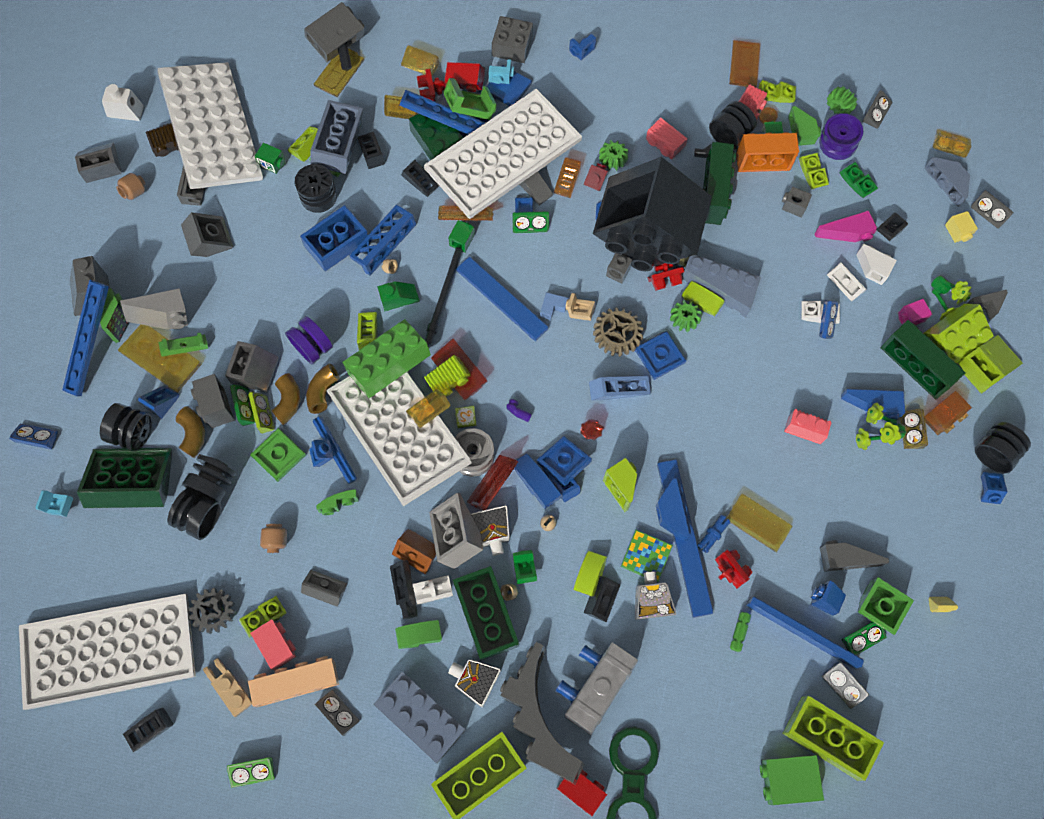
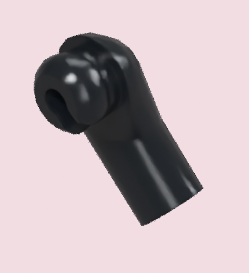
(702, 153)

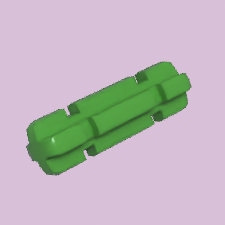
(740, 632)

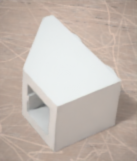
(875, 264)

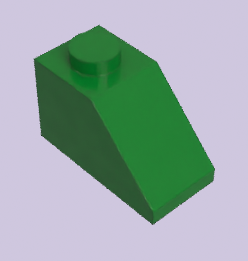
(397, 295)

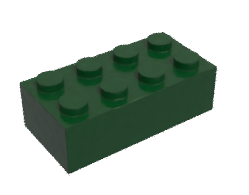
(433, 135)
(717, 180)
(922, 359)
(485, 613)

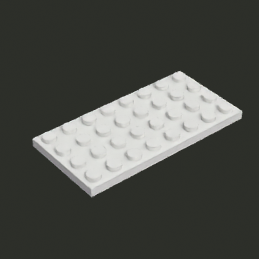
(209, 125)
(502, 153)
(406, 455)
(106, 651)

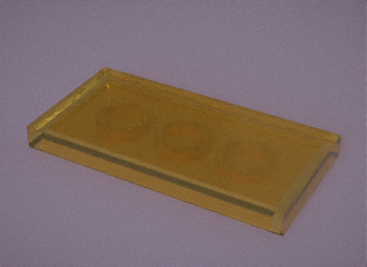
(144, 351)

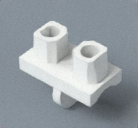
(432, 590)

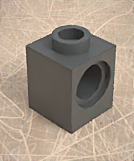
(803, 199)
(619, 267)

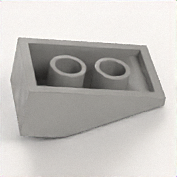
(156, 310)
(454, 532)

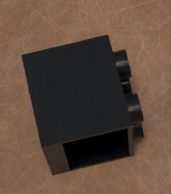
(652, 215)

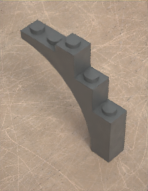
(524, 693)

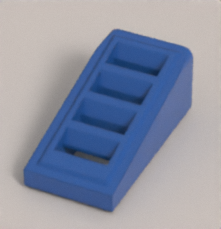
(567, 492)

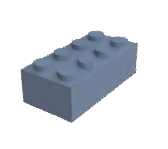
(336, 136)
(419, 717)

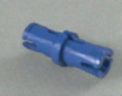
(713, 533)

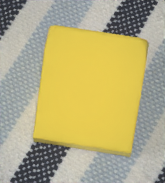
(942, 604)

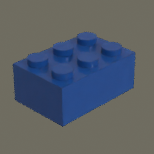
(334, 238)

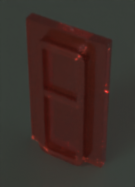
(475, 381)
(492, 482)

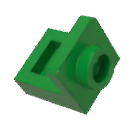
(524, 566)

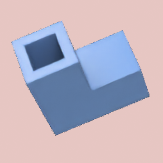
(551, 303)

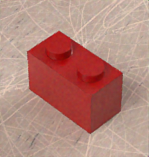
(468, 75)
(584, 793)

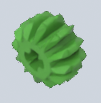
(841, 100)
(613, 155)
(682, 309)

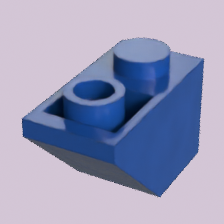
(828, 598)

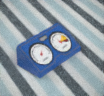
(828, 319)
(34, 436)

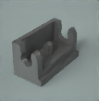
(187, 195)

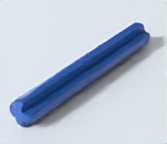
(338, 456)

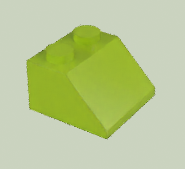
(621, 482)

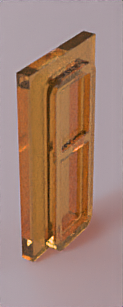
(744, 63)
(455, 213)

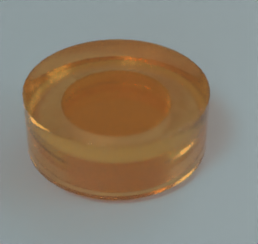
(768, 114)

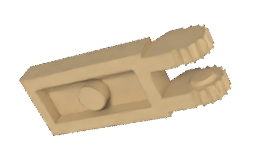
(228, 689)

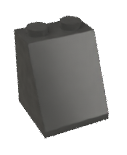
(81, 272)

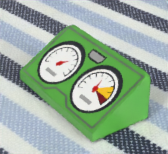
(251, 772)

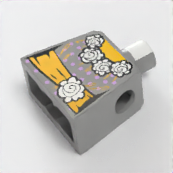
(653, 599)

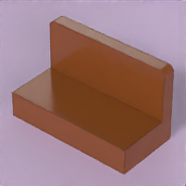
(416, 550)

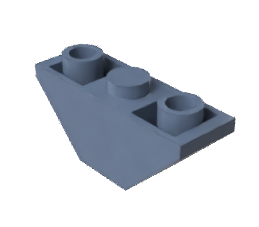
(950, 178)

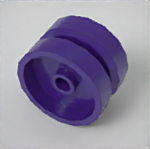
(841, 136)
(309, 340)

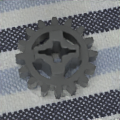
(215, 603)

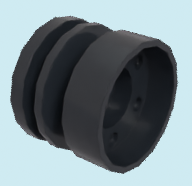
(732, 123)
(315, 188)
(125, 427)
(1002, 447)
(210, 477)
(194, 513)

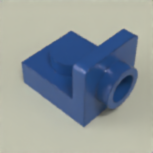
(585, 47)
(994, 488)

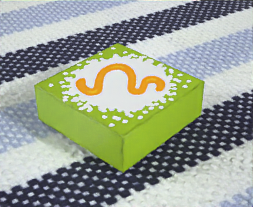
(465, 417)

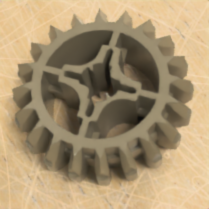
(629, 324)

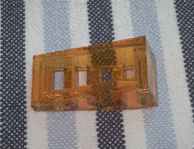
(572, 167)

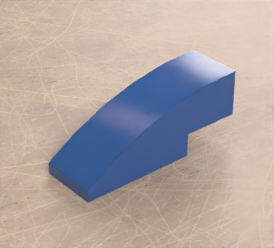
(537, 481)

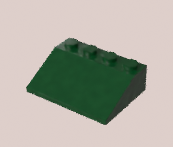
(126, 478)

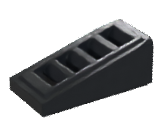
(375, 158)
(406, 174)
(892, 226)
(161, 723)

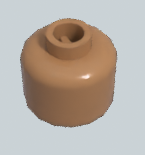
(130, 186)
(273, 538)

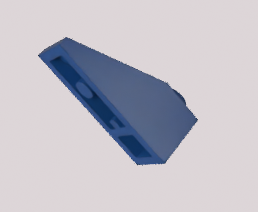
(864, 399)

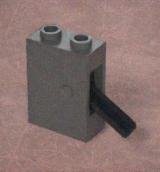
(335, 33)

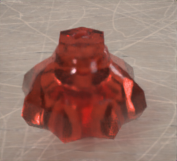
(591, 429)

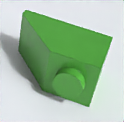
(804, 126)

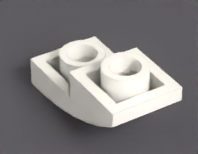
(813, 311)

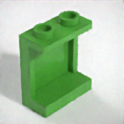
(469, 103)
(791, 780)

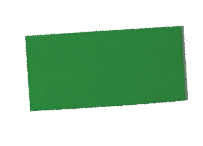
(860, 183)

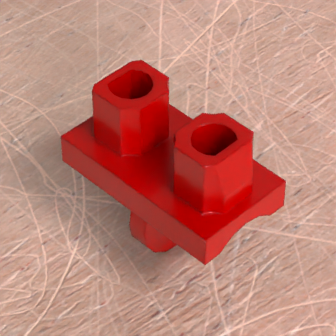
(426, 81)
(658, 279)
(731, 569)

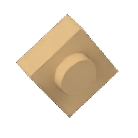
(580, 308)

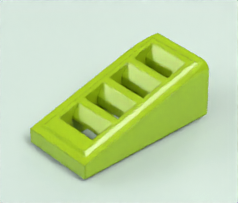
(362, 340)

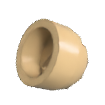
(393, 266)
(551, 525)
(509, 587)

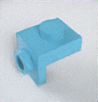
(501, 74)
(54, 503)

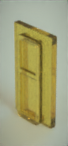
(335, 79)
(759, 522)

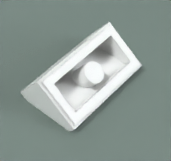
(846, 282)

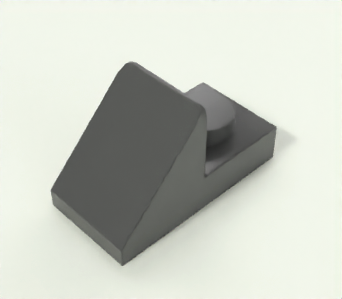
(990, 302)

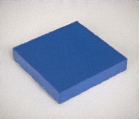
(510, 92)
(660, 355)
(564, 460)

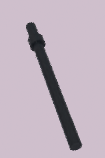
(432, 327)

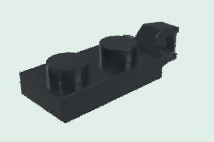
(404, 589)

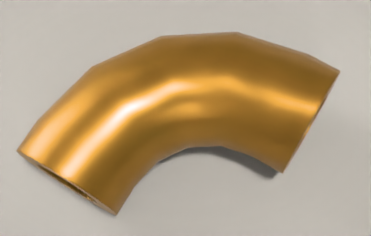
(317, 388)
(289, 398)
(193, 430)

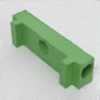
(175, 346)

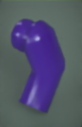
(516, 411)

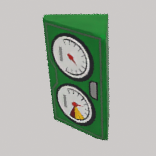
(530, 222)
(242, 405)
(864, 638)

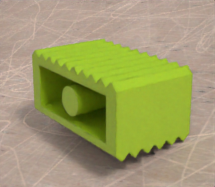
(448, 376)

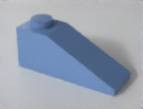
(619, 387)

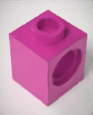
(915, 312)

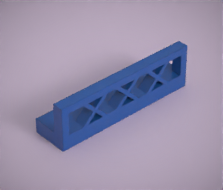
(388, 240)

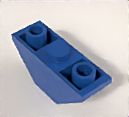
(672, 512)

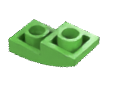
(331, 504)
(418, 633)

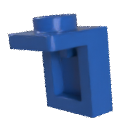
(320, 452)

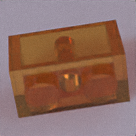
(946, 413)

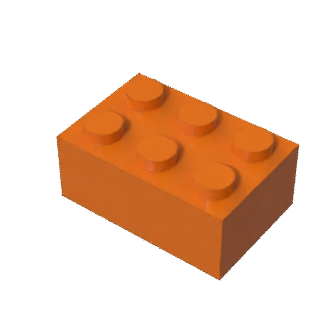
(767, 152)

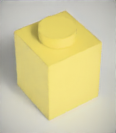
(961, 227)

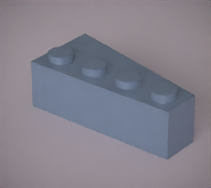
(730, 284)

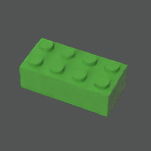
(386, 358)

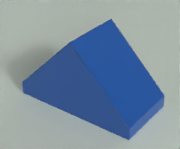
(159, 400)

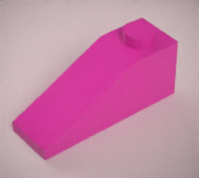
(849, 229)

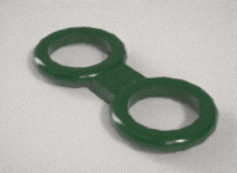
(633, 779)

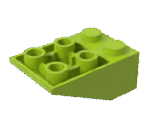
(989, 363)

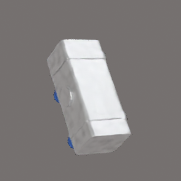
(601, 687)

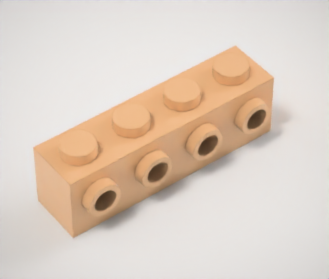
(294, 682)

